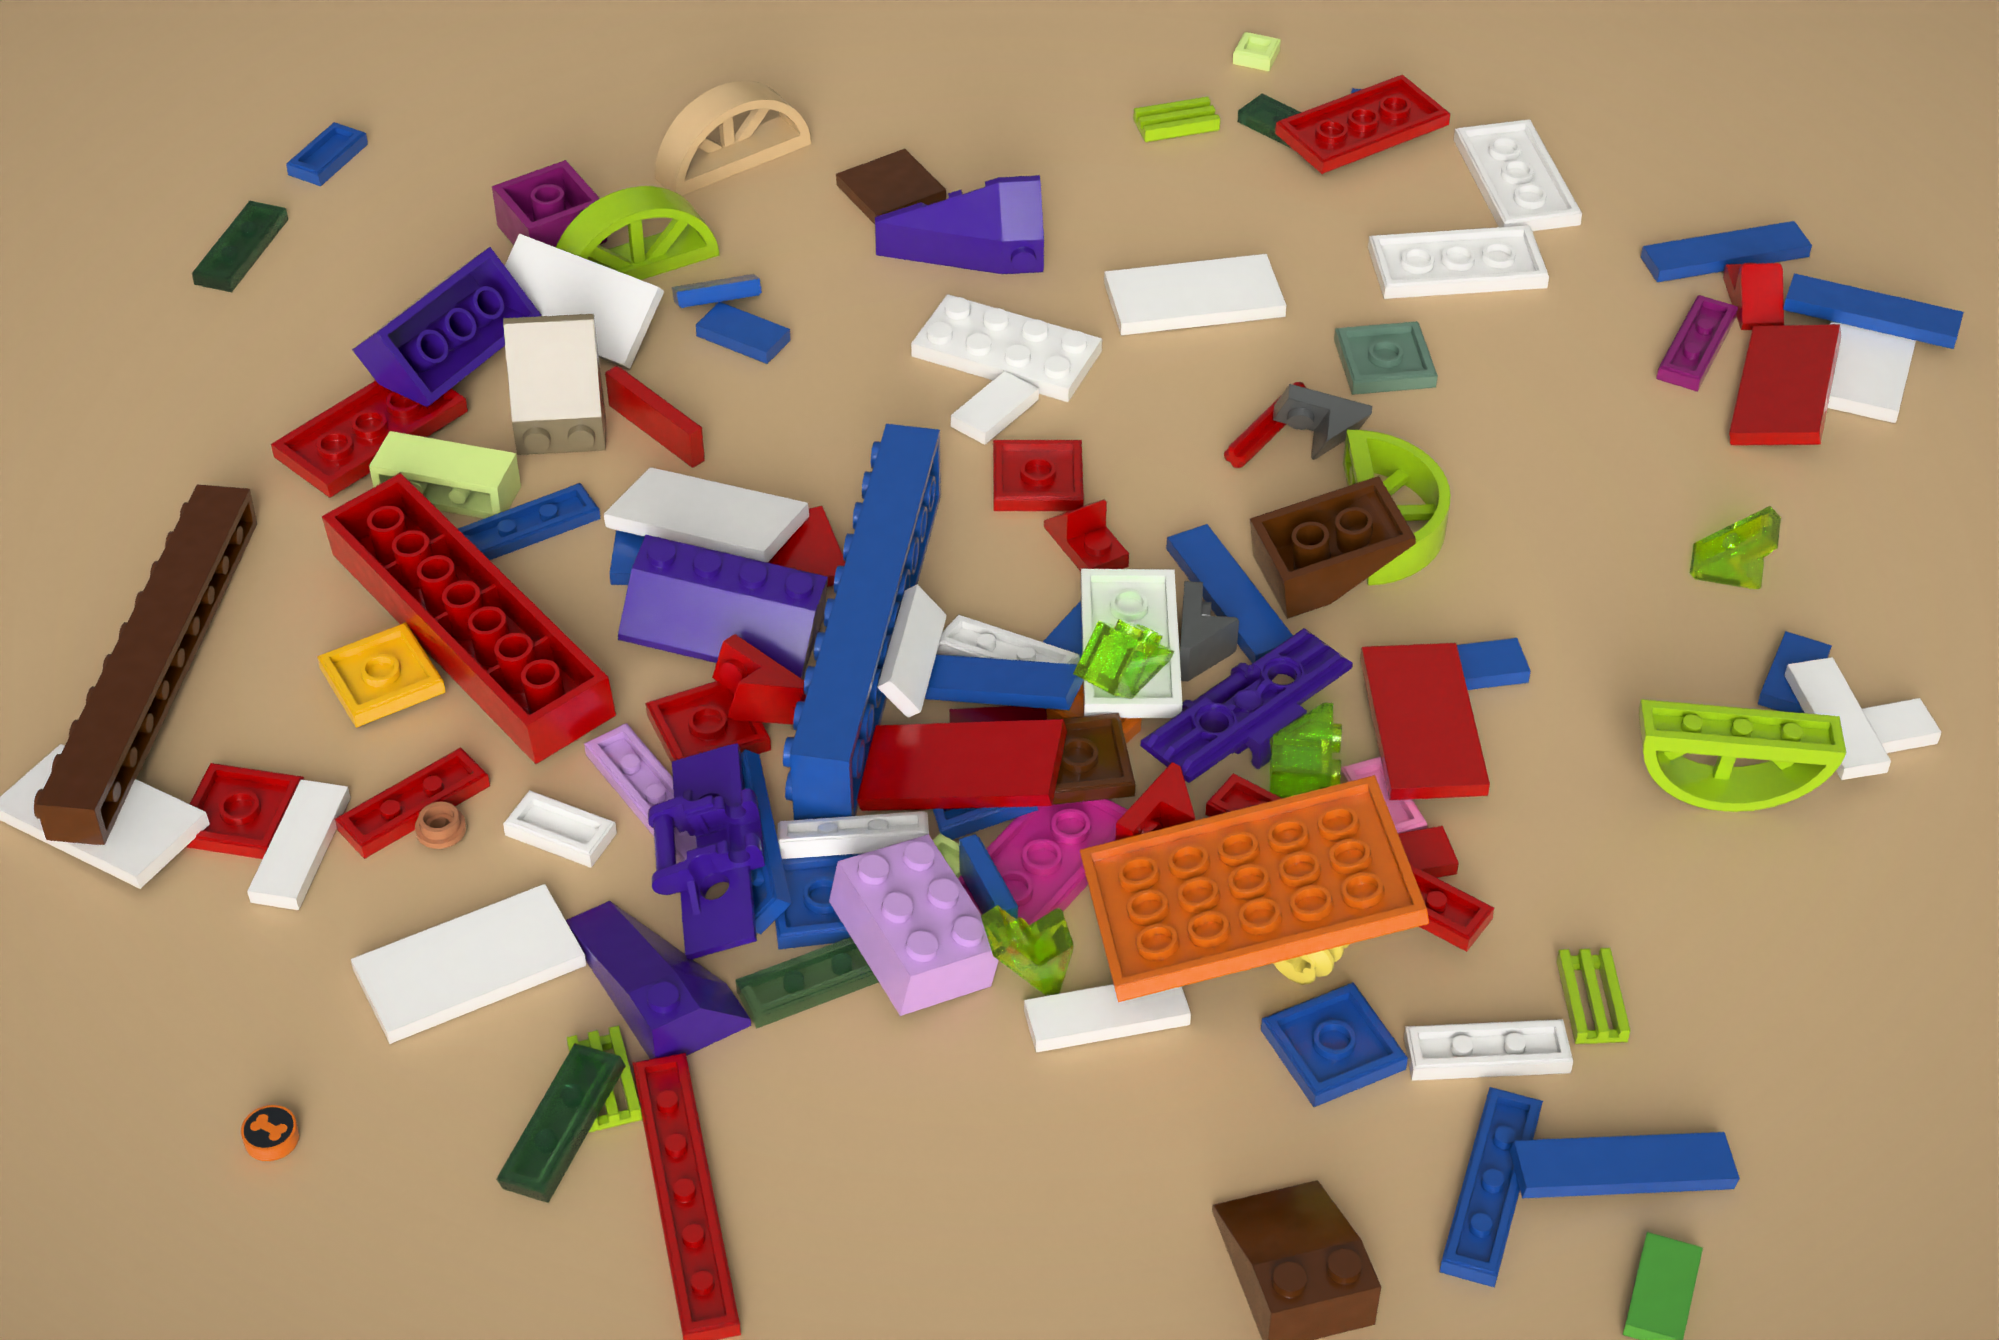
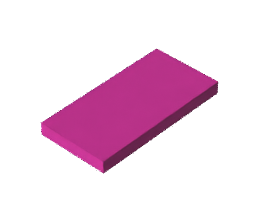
(1042, 854)

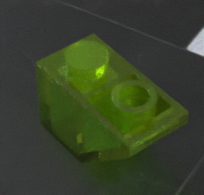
(1122, 658)
(1304, 752)

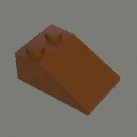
(1328, 544)
(1299, 1263)

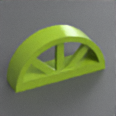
(679, 245)
(1409, 466)
(1799, 745)

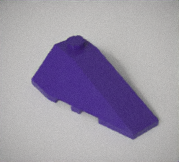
(980, 230)
(658, 991)

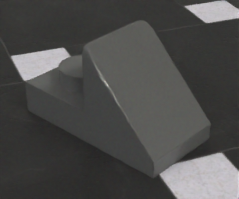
(1321, 413)
(1203, 637)

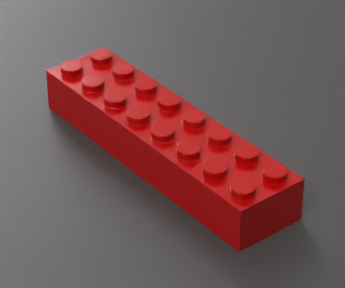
(470, 618)

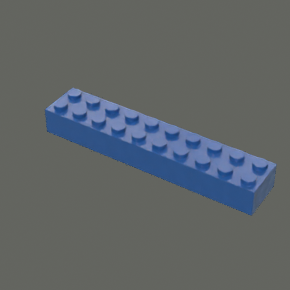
(881, 563)

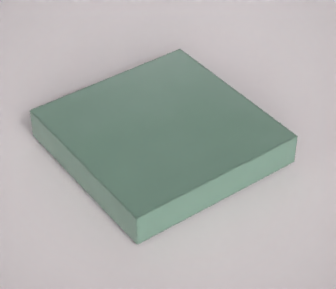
(1385, 358)

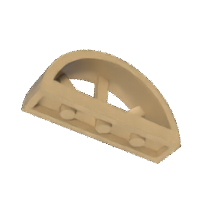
(693, 161)

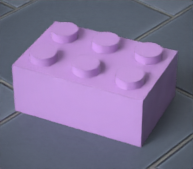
(913, 924)

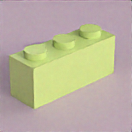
(450, 474)

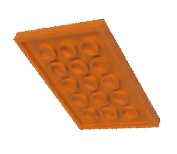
(1251, 888)

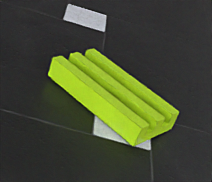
(1176, 119)
(1588, 963)
(613, 1116)

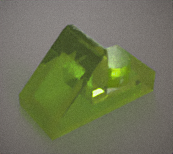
(1737, 551)
(1032, 951)

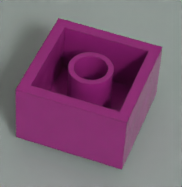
(541, 203)

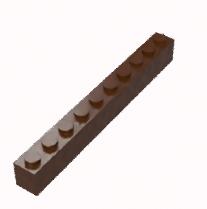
(146, 667)

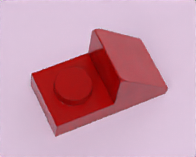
(1756, 293)
(1087, 539)
(760, 685)
(1159, 807)

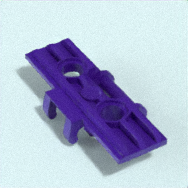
(1247, 707)
(729, 842)

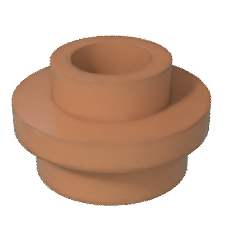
(440, 825)

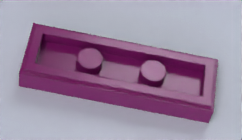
(1697, 343)

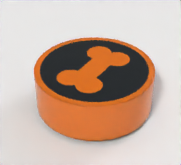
(270, 1133)

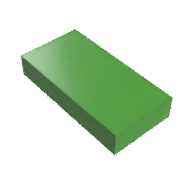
(1663, 1289)

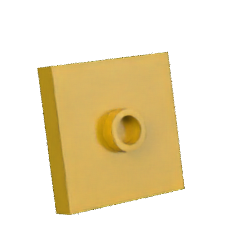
(381, 674)

